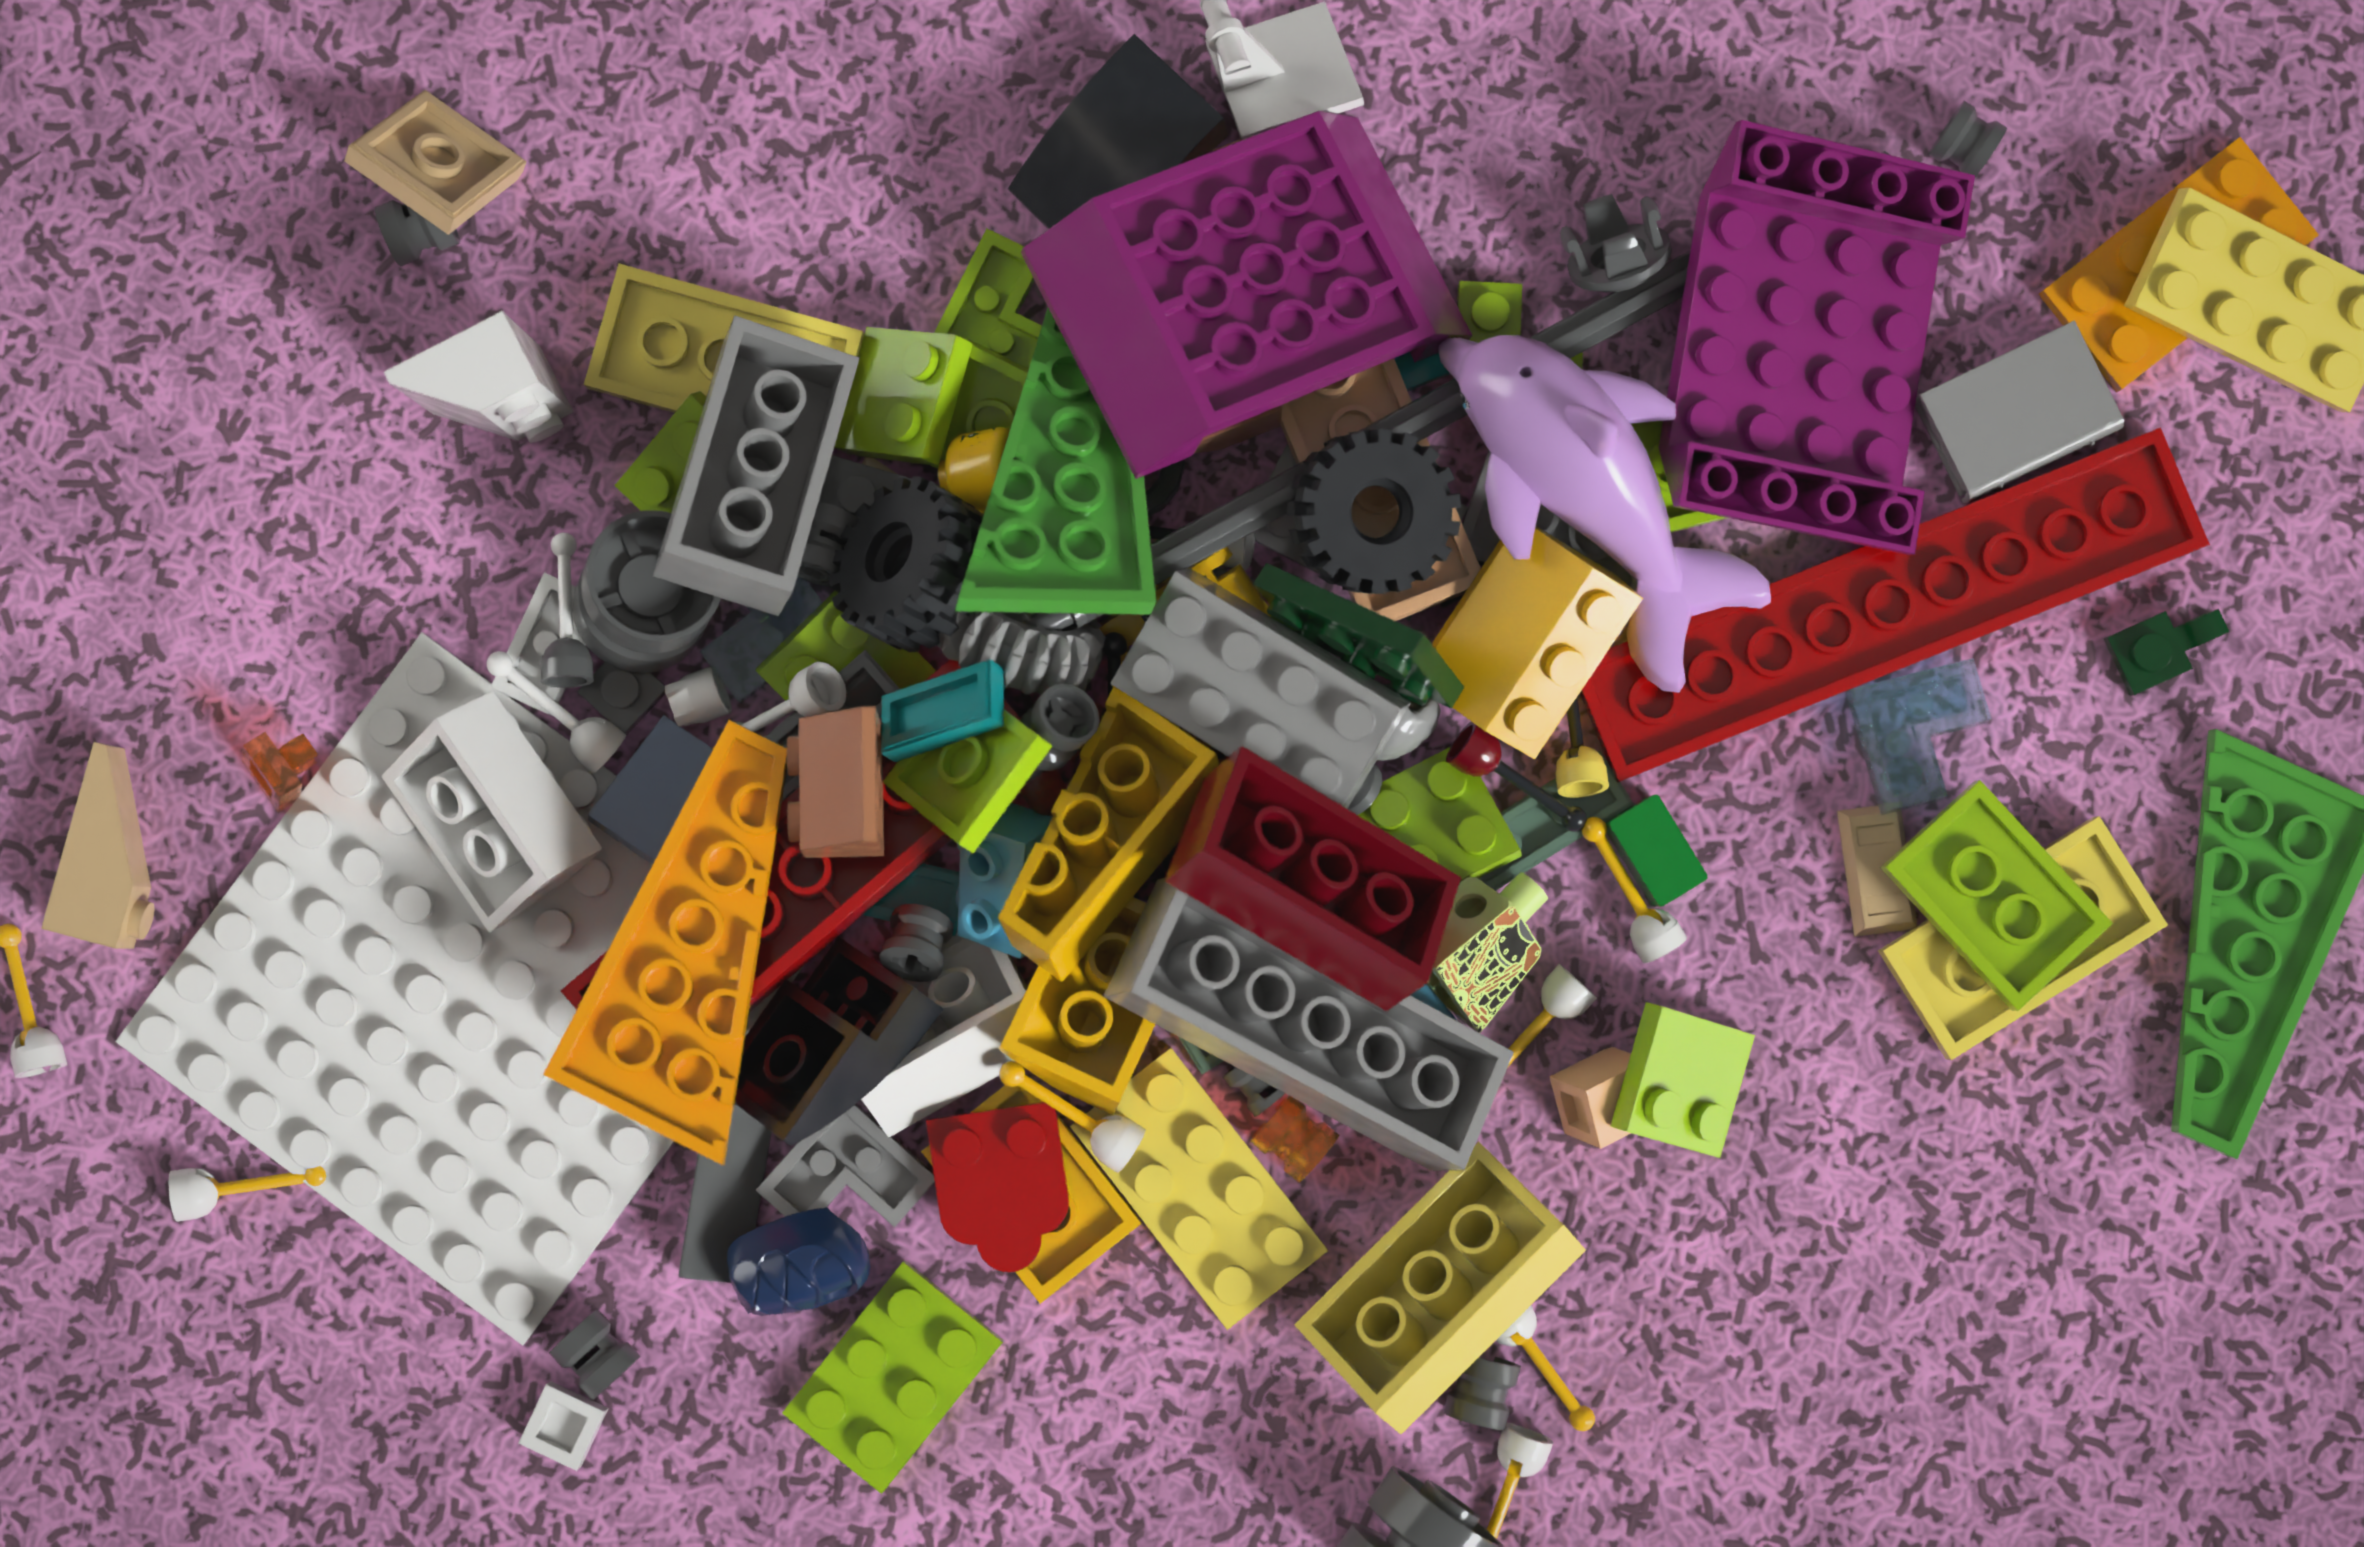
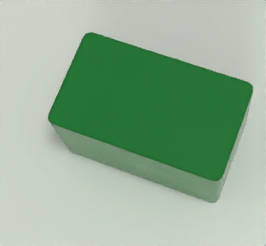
(1655, 851)

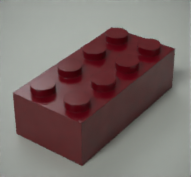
(1314, 879)

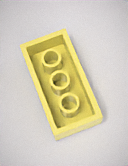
(1439, 1288)

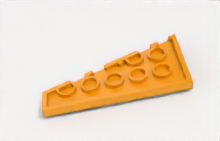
(676, 986)

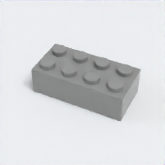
(756, 467)
(1258, 685)

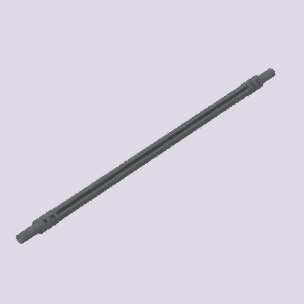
(1418, 418)

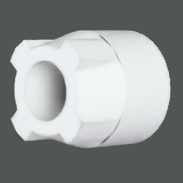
(698, 697)

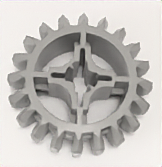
(1028, 654)

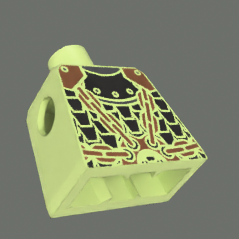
(1486, 948)

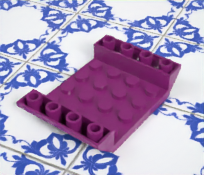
(1240, 285)
(1807, 335)

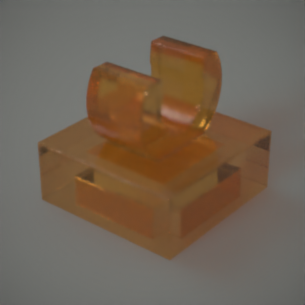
(279, 769)

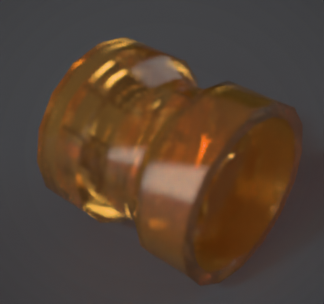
(1295, 1138)

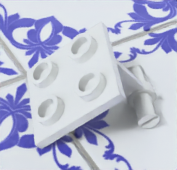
(1279, 66)

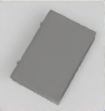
(2019, 412)

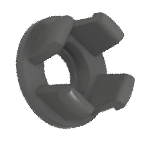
(1616, 253)

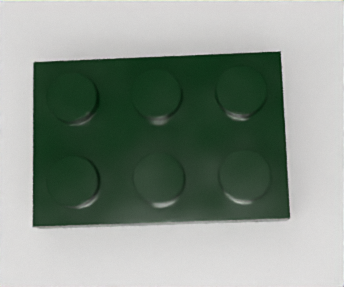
(1360, 637)

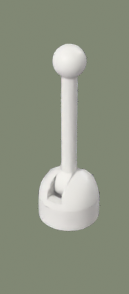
(811, 693)
(591, 739)

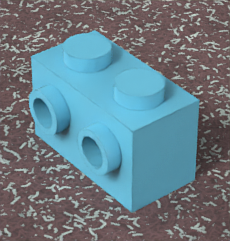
(991, 873)

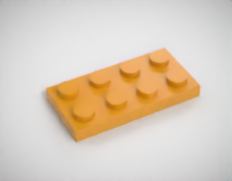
(2099, 284)

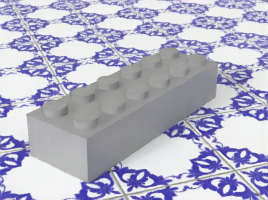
(1390, 1075)

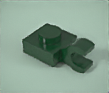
(2156, 650)

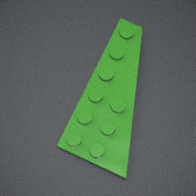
(1064, 508)

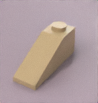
(103, 865)

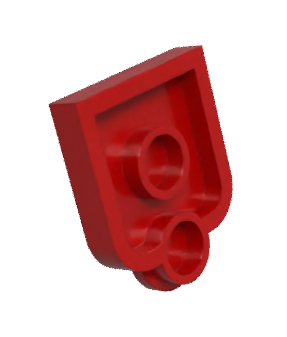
(1000, 1180)

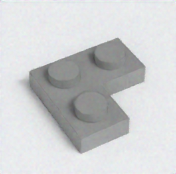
(853, 1154)

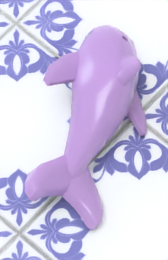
(1571, 446)

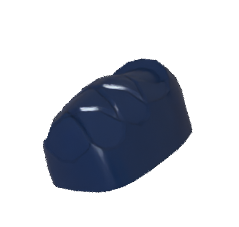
(797, 1263)

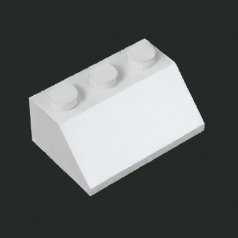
(488, 380)
(490, 810)
(962, 1046)

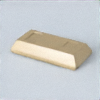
(1867, 844)

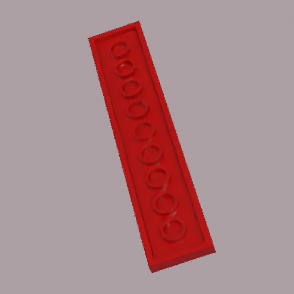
(1893, 609)

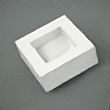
(563, 1425)

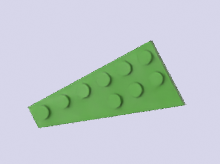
(2267, 902)

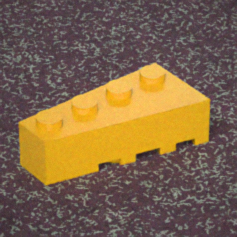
(1105, 833)

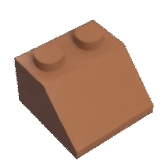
(839, 784)

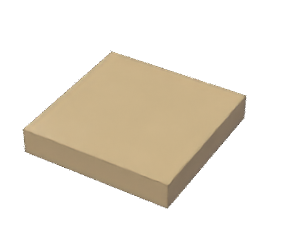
(435, 161)

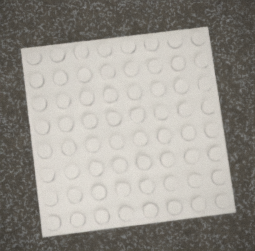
(381, 1032)

